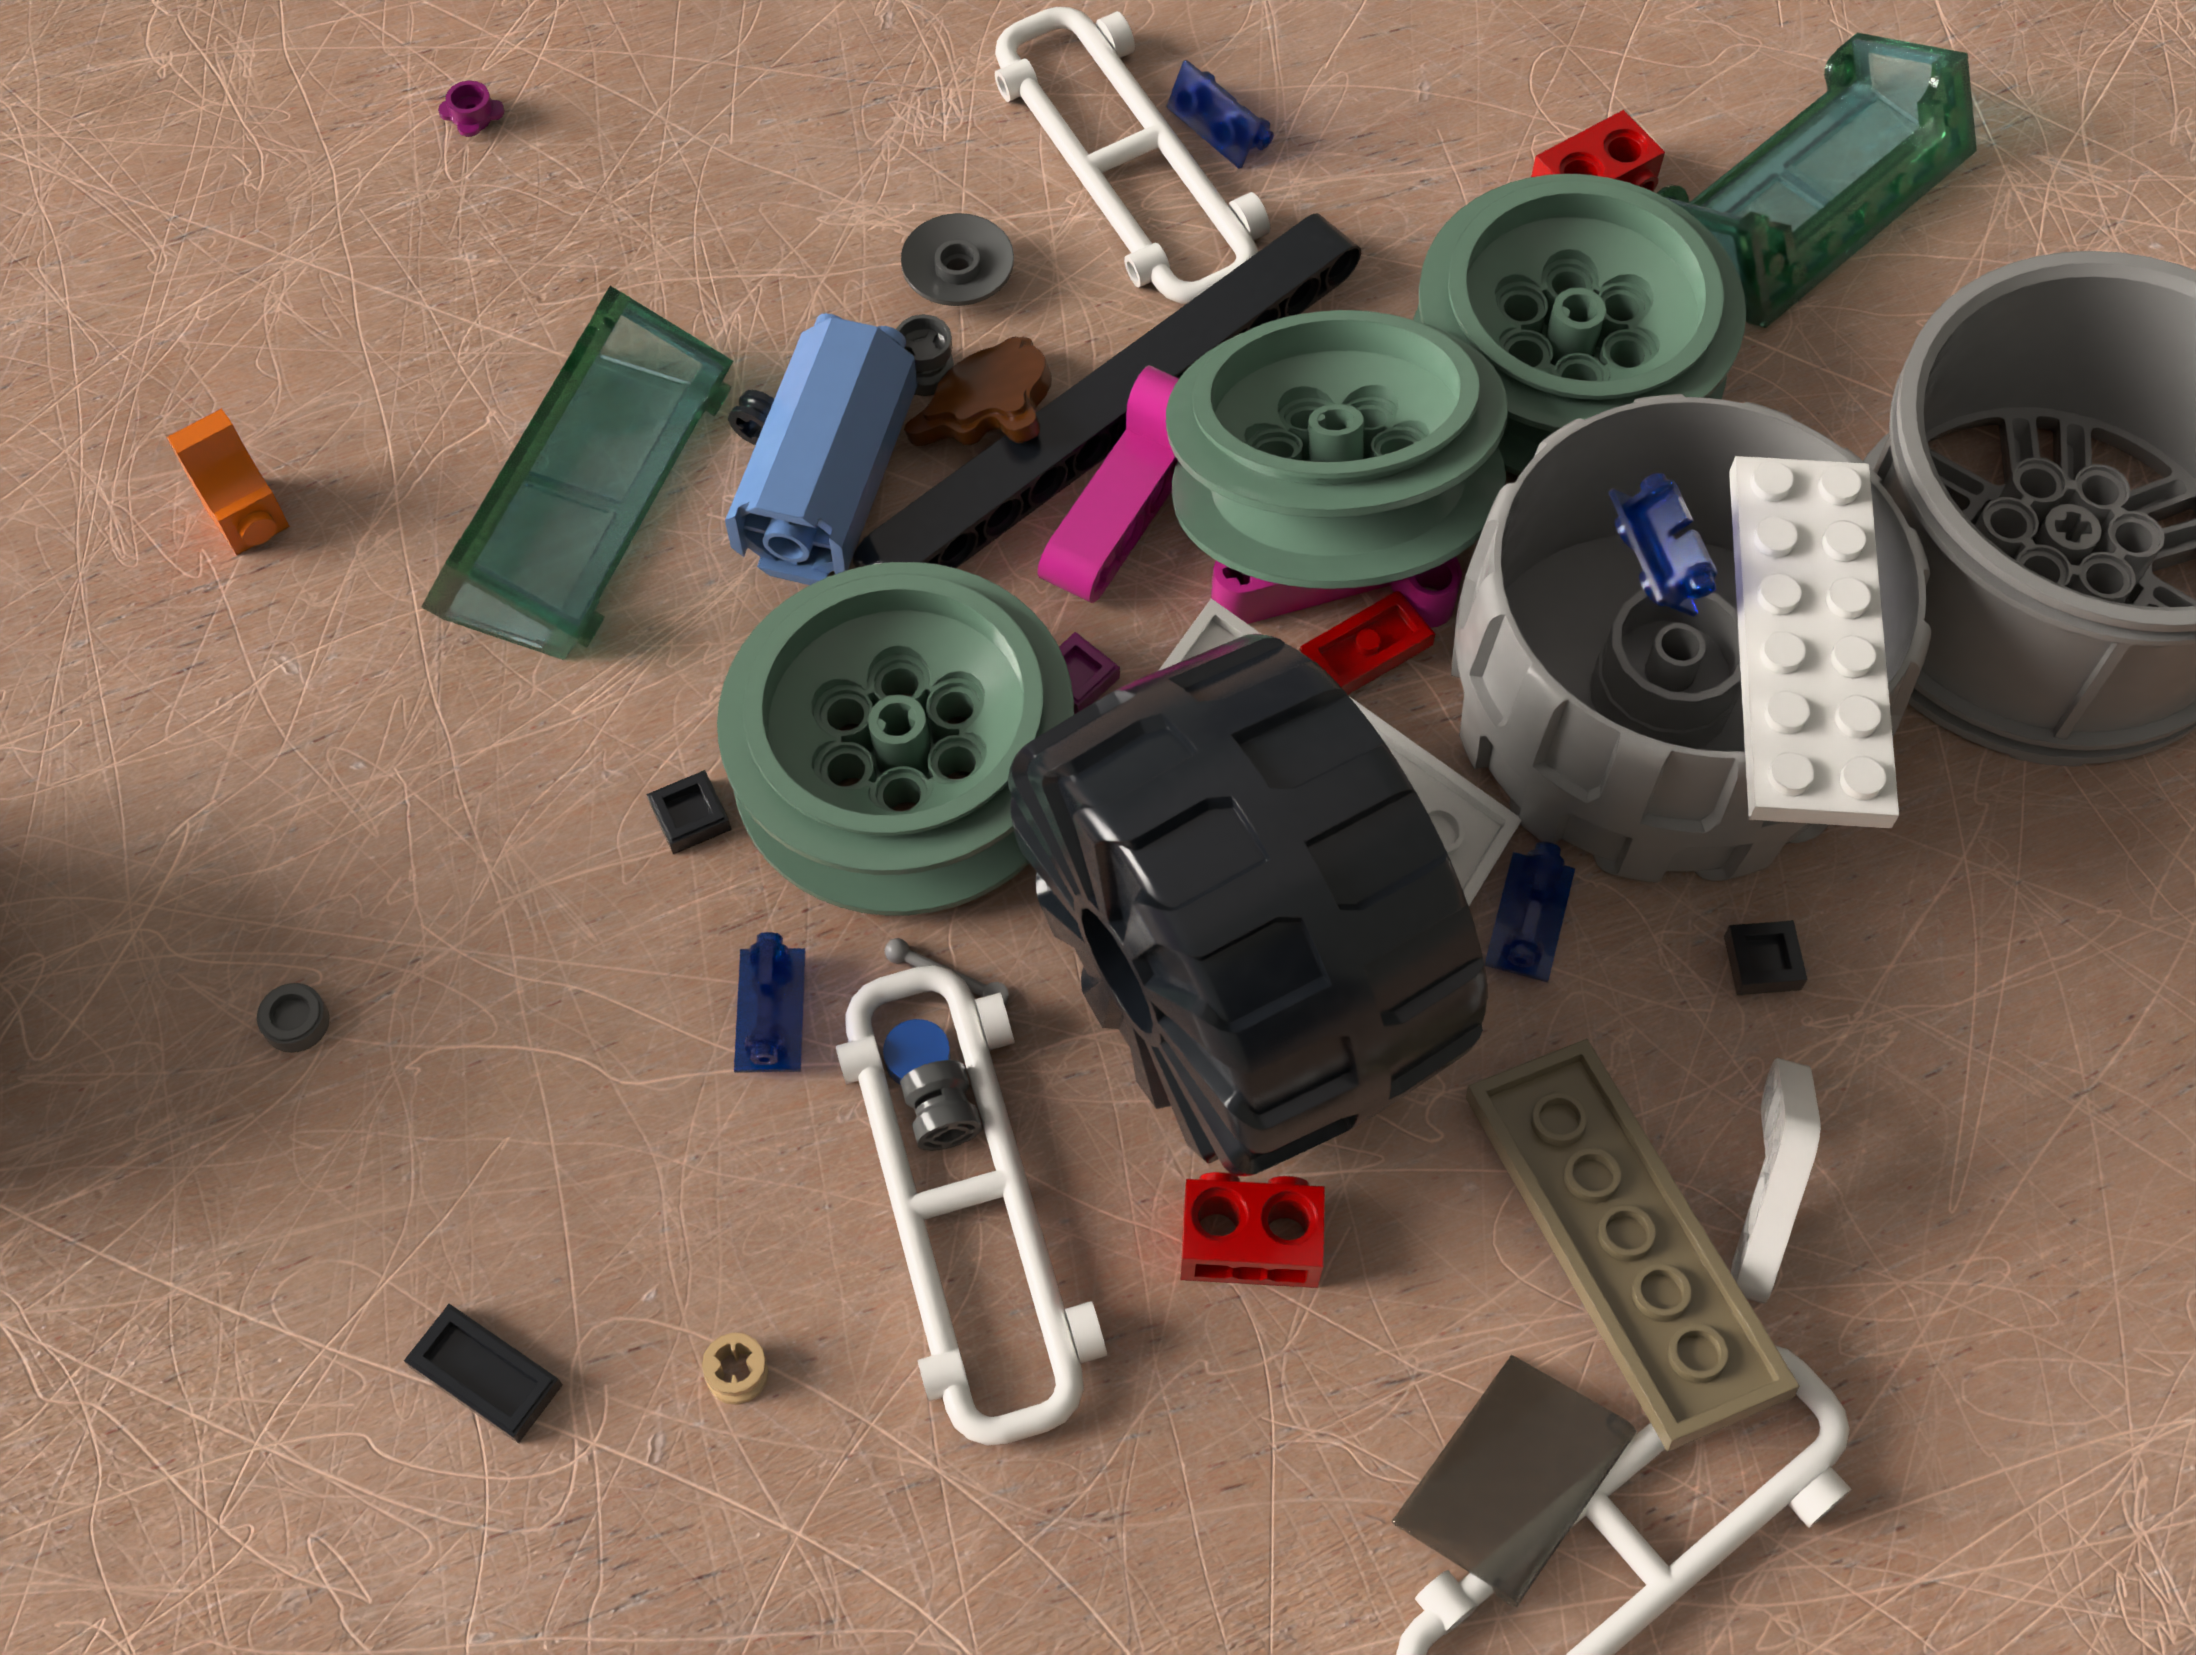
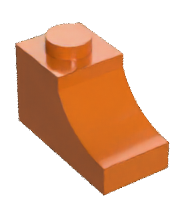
(228, 482)

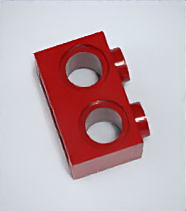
(1608, 149)
(1252, 1250)

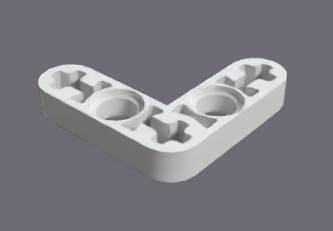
(1791, 1143)

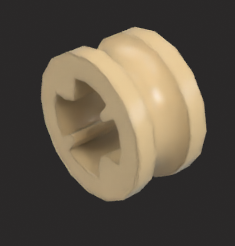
(736, 1391)

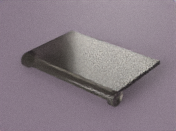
(1515, 1478)

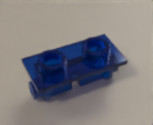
(1217, 115)
(1671, 568)
(1531, 913)
(770, 1007)

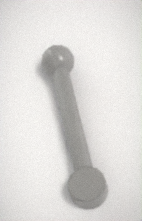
(899, 951)

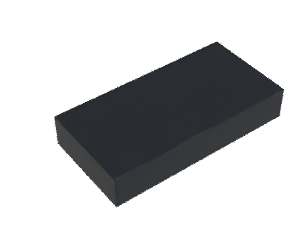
(483, 1373)

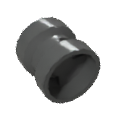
(931, 345)
(941, 1105)

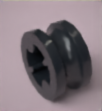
(750, 415)

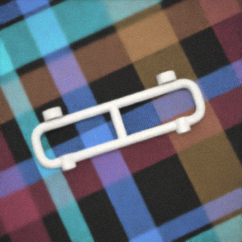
(1107, 43)
(1069, 1333)
(1804, 1485)

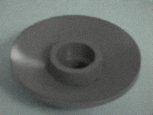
(957, 259)

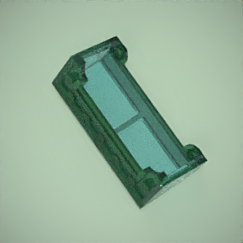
(1840, 169)
(580, 481)

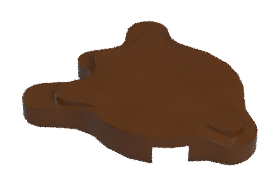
(986, 393)

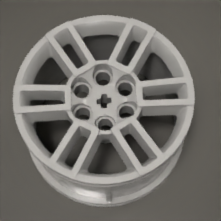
(2046, 586)

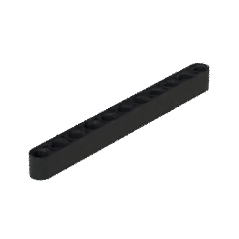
(1090, 417)

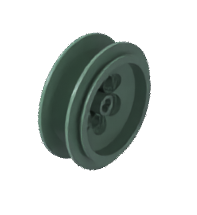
(1583, 300)
(1337, 449)
(845, 658)

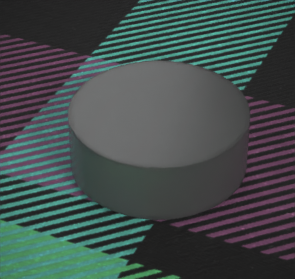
(293, 1017)

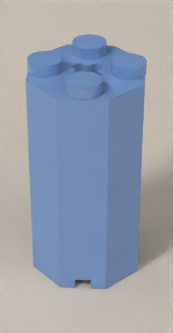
(823, 449)

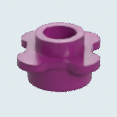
(470, 107)

